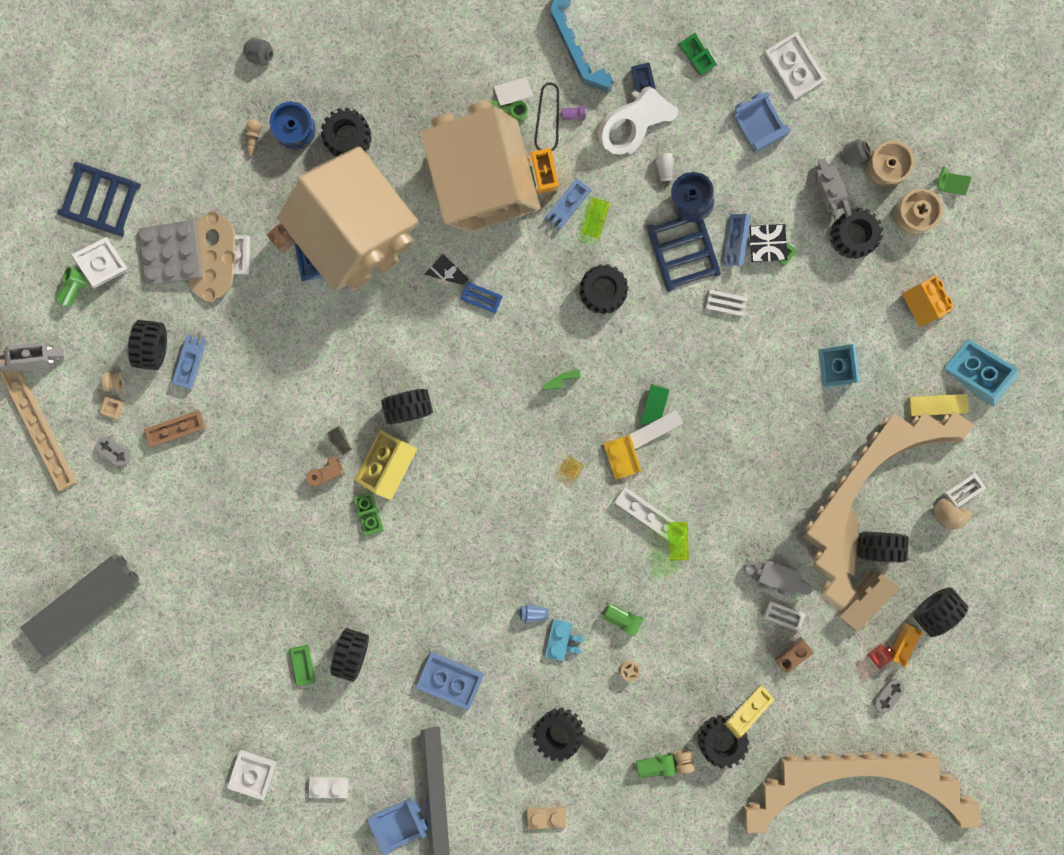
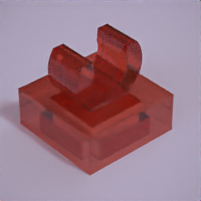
(881, 655)

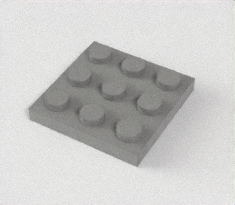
(170, 252)

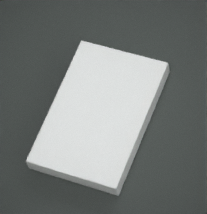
(794, 66)

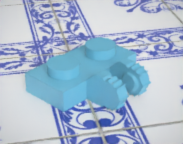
(559, 639)

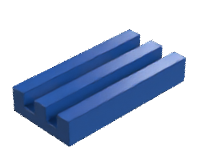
(466, 291)

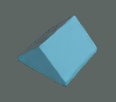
(839, 365)

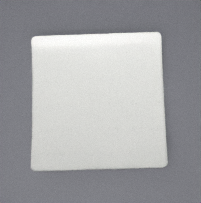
(513, 91)

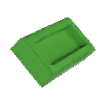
(302, 665)

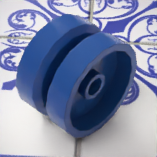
(281, 125)

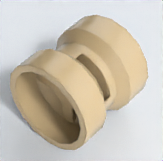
(684, 761)

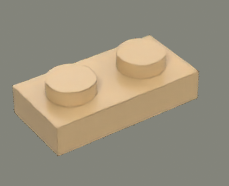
(546, 817)

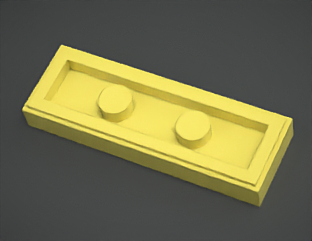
(938, 404)
(749, 711)

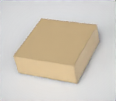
(111, 407)

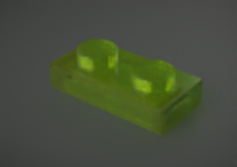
(595, 218)
(678, 541)

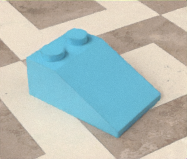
(982, 372)

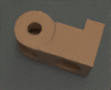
(325, 474)
(794, 655)

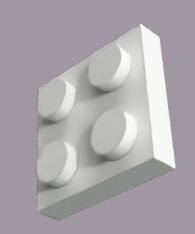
(99, 263)
(252, 775)

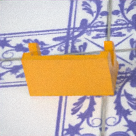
(905, 644)

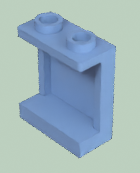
(759, 122)
(397, 825)

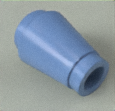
(533, 613)

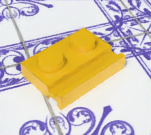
(622, 457)

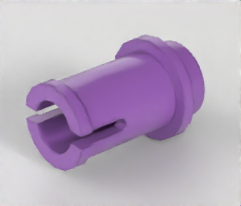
(574, 113)

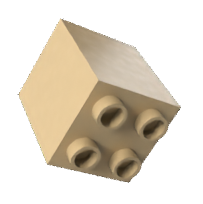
(479, 167)
(348, 220)

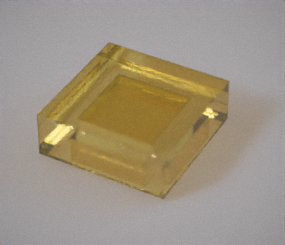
(571, 468)

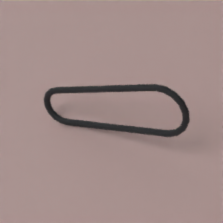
(557, 116)

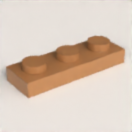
(175, 428)

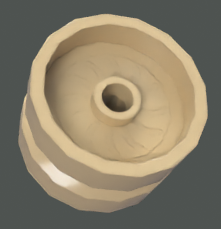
(894, 154)
(918, 211)

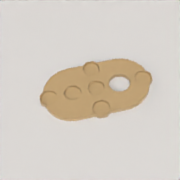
(216, 260)

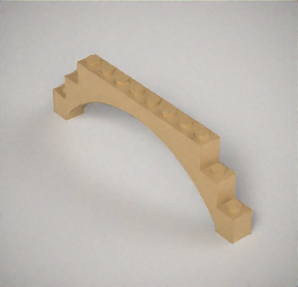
(829, 528)
(807, 772)

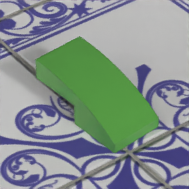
(556, 382)

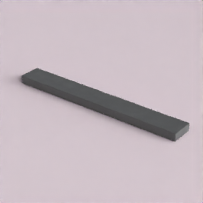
(435, 791)

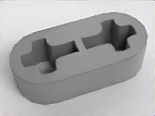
(110, 455)
(885, 692)

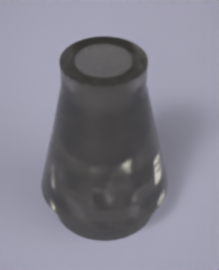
(339, 440)
(595, 748)

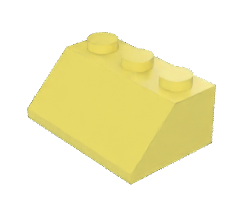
(385, 464)

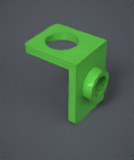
(953, 182)

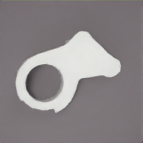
(644, 111)

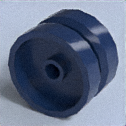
(692, 196)

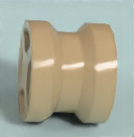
(112, 381)
(631, 673)

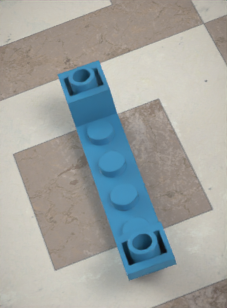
(598, 79)

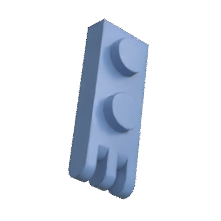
(568, 203)
(736, 239)
(189, 362)

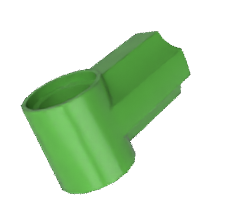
(511, 107)
(73, 281)
(625, 620)
(658, 765)

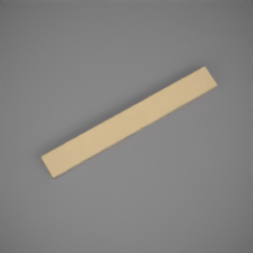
(38, 429)

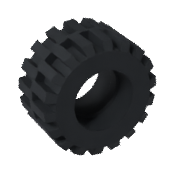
(339, 120)
(845, 244)
(603, 272)
(147, 344)
(406, 406)
(883, 547)
(941, 612)
(349, 654)
(548, 744)
(721, 758)

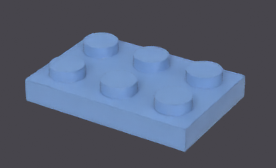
(450, 680)

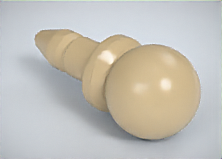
(253, 128)

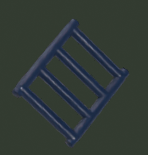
(97, 175)
(664, 266)

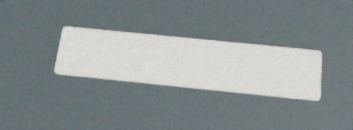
(656, 429)

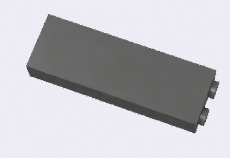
(80, 605)

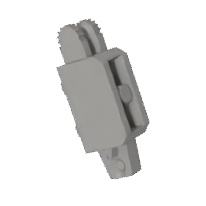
(832, 189)
(29, 357)
(779, 577)

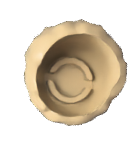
(951, 516)

